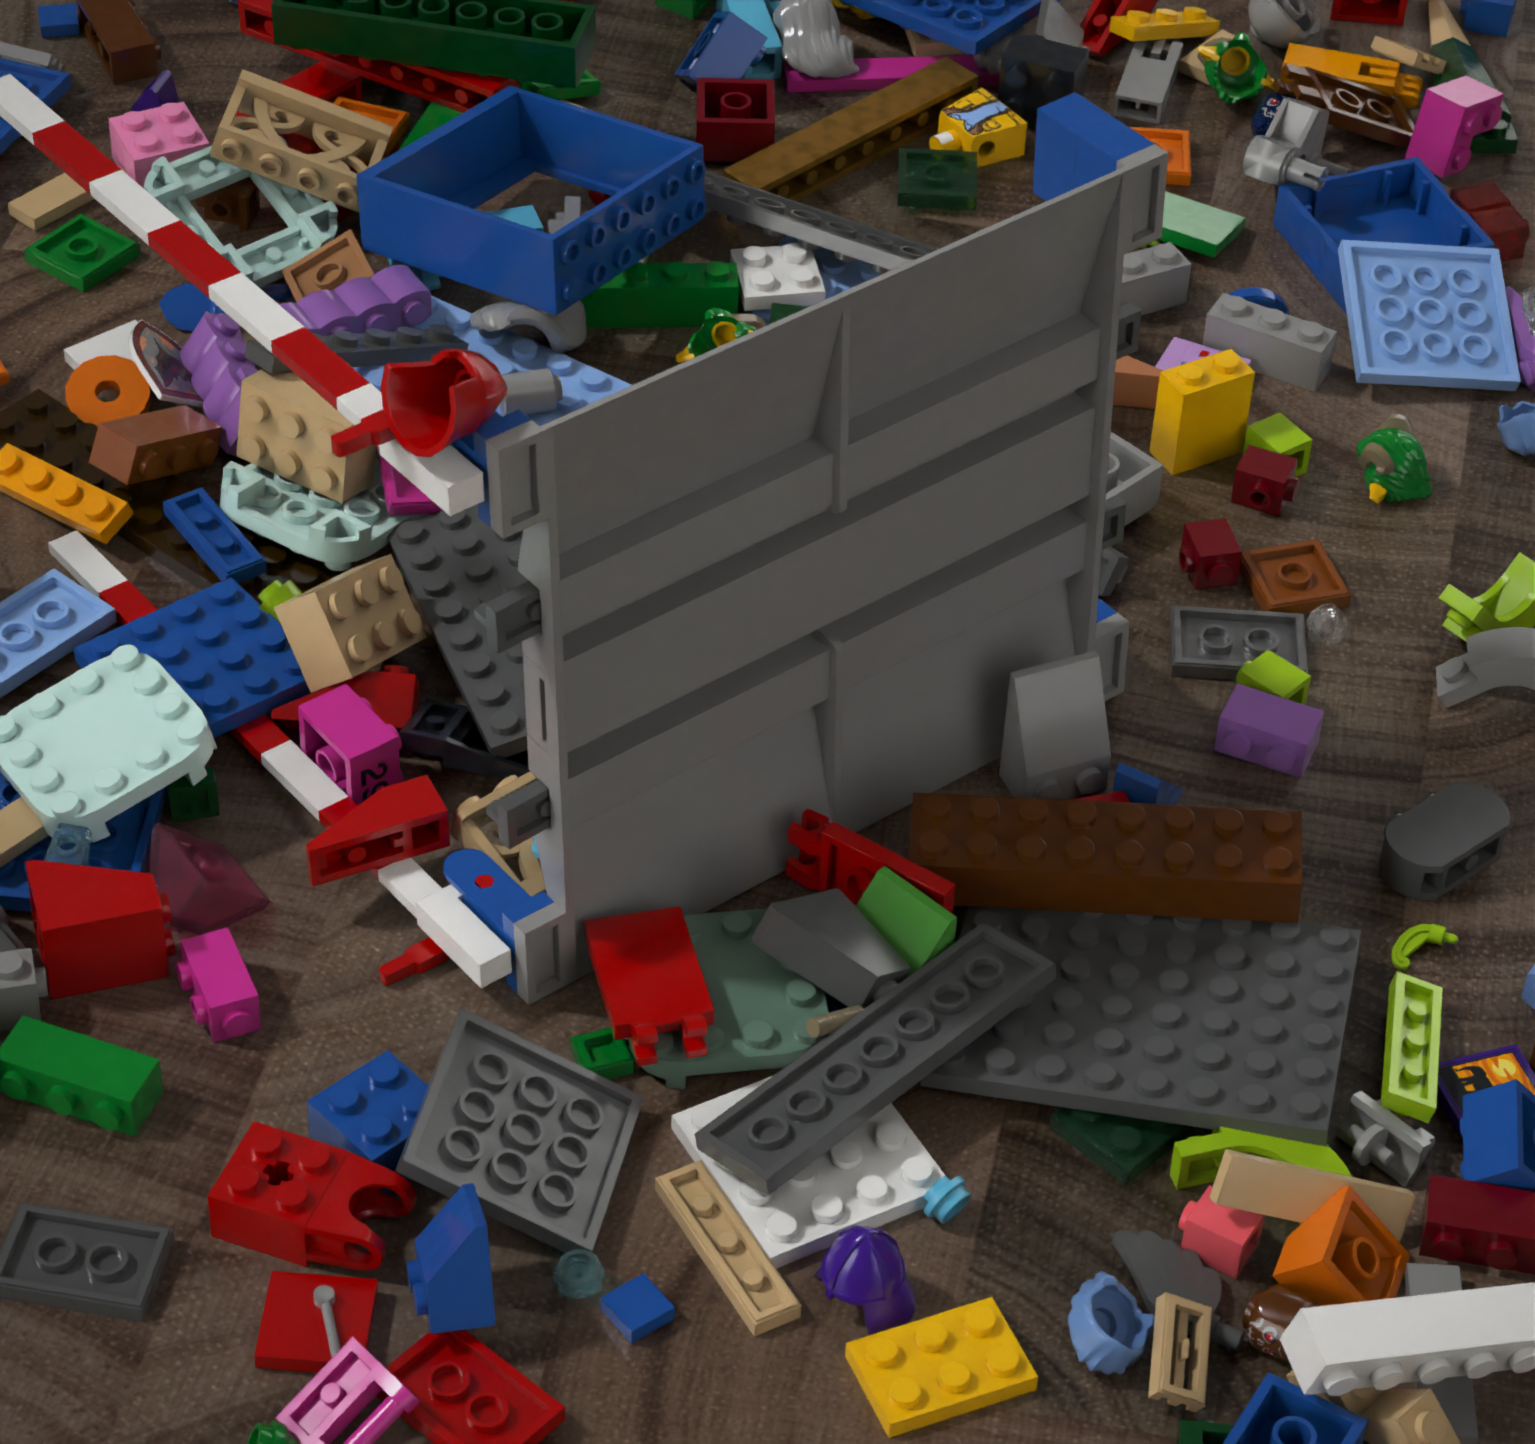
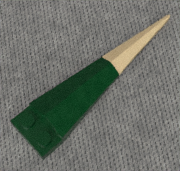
(1452, 46)

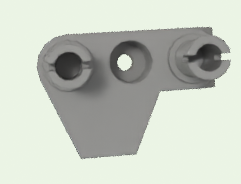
(1292, 148)

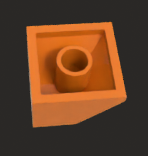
(1342, 1254)

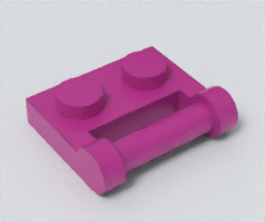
(341, 1393)

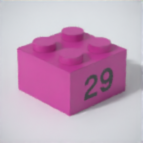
(350, 742)

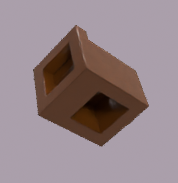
(232, 204)

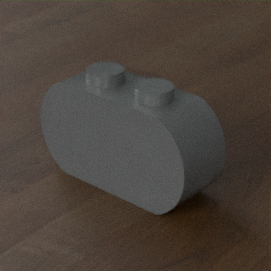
(1443, 841)

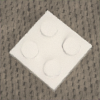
(777, 276)

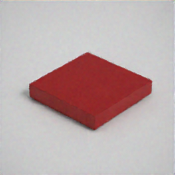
(294, 1329)

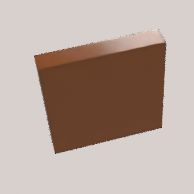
(1293, 578)

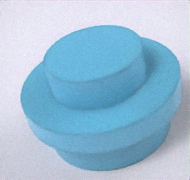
(946, 1198)

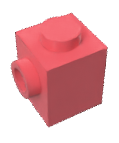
(1220, 1234)

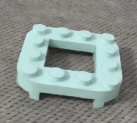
(308, 218)

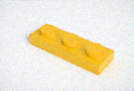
(1164, 24)

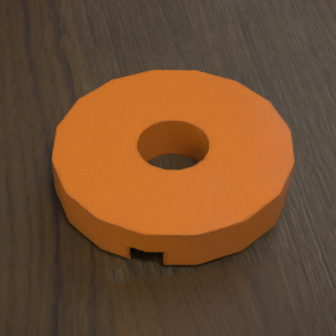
(104, 374)

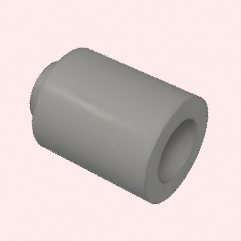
(531, 391)

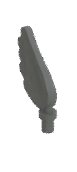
(1164, 1267)

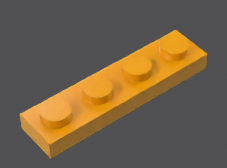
(61, 495)

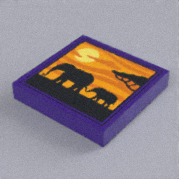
(1476, 1073)

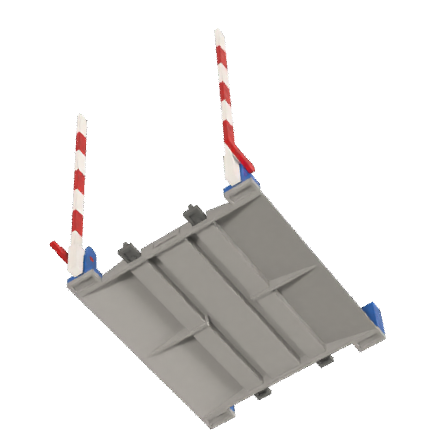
(757, 565)

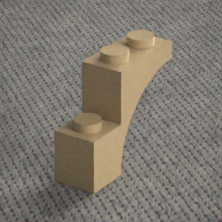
(1396, 1415)

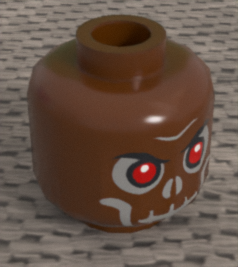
(1269, 1316)

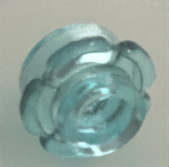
(579, 1274)

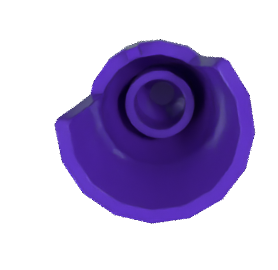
(870, 1273)

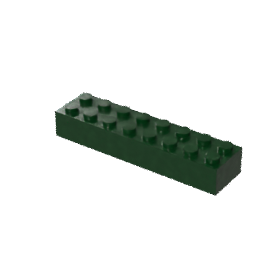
(495, 38)

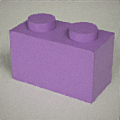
(1269, 730)

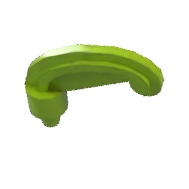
(1415, 938)

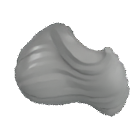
(814, 39)
(563, 330)

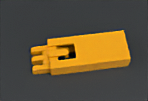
(1361, 69)

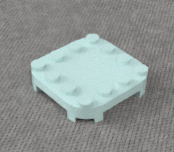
(308, 520)
(103, 741)

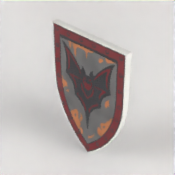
(161, 365)

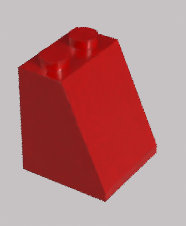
(98, 927)

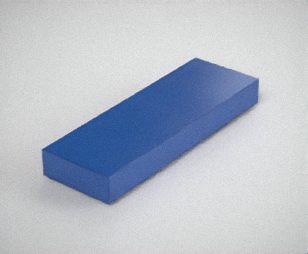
(214, 536)

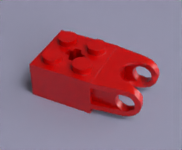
(304, 1200)

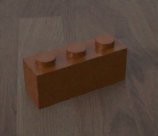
(119, 38)

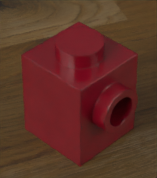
(1265, 481)
(1210, 554)

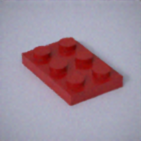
(471, 1394)

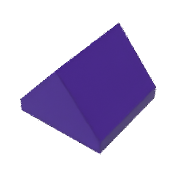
(158, 92)

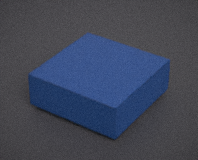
(58, 20)
(637, 1308)

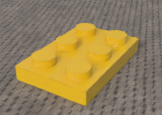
(940, 1367)

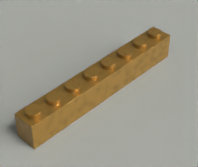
(856, 133)

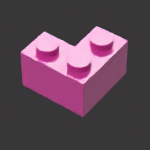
(1449, 121)

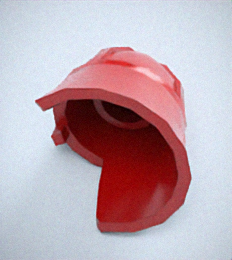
(440, 399)

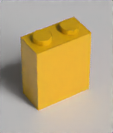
(1201, 411)

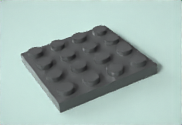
(525, 1130)

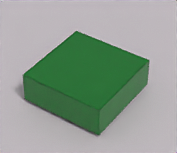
(602, 1053)

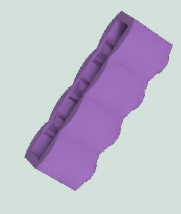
(382, 302)
(217, 368)

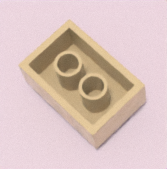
(290, 433)
(350, 623)

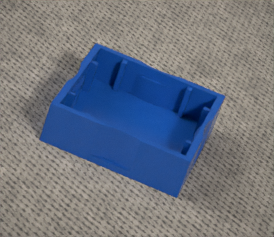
(1377, 204)

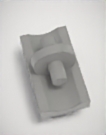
(1384, 1139)

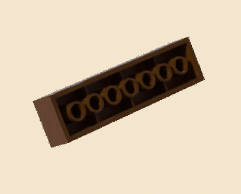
(1112, 856)

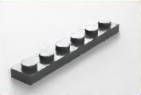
(372, 347)

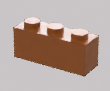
(155, 444)

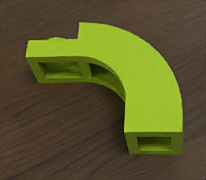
(1504, 605)
(1199, 1157)

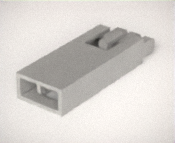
(1148, 79)

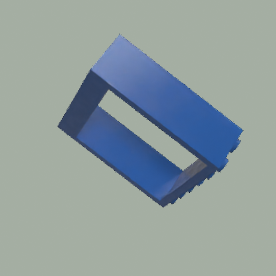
(425, 198)

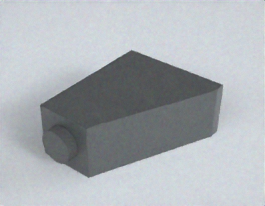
(831, 947)

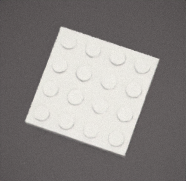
(860, 1181)

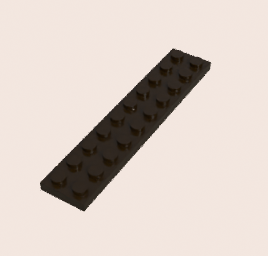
(59, 438)

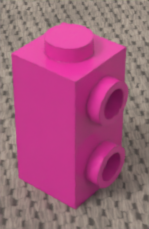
(219, 985)

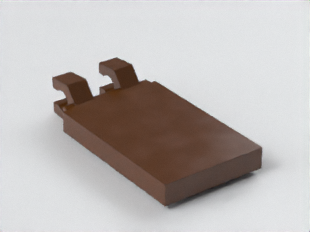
(1350, 104)

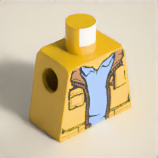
(981, 126)

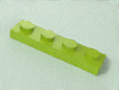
(1412, 1047)

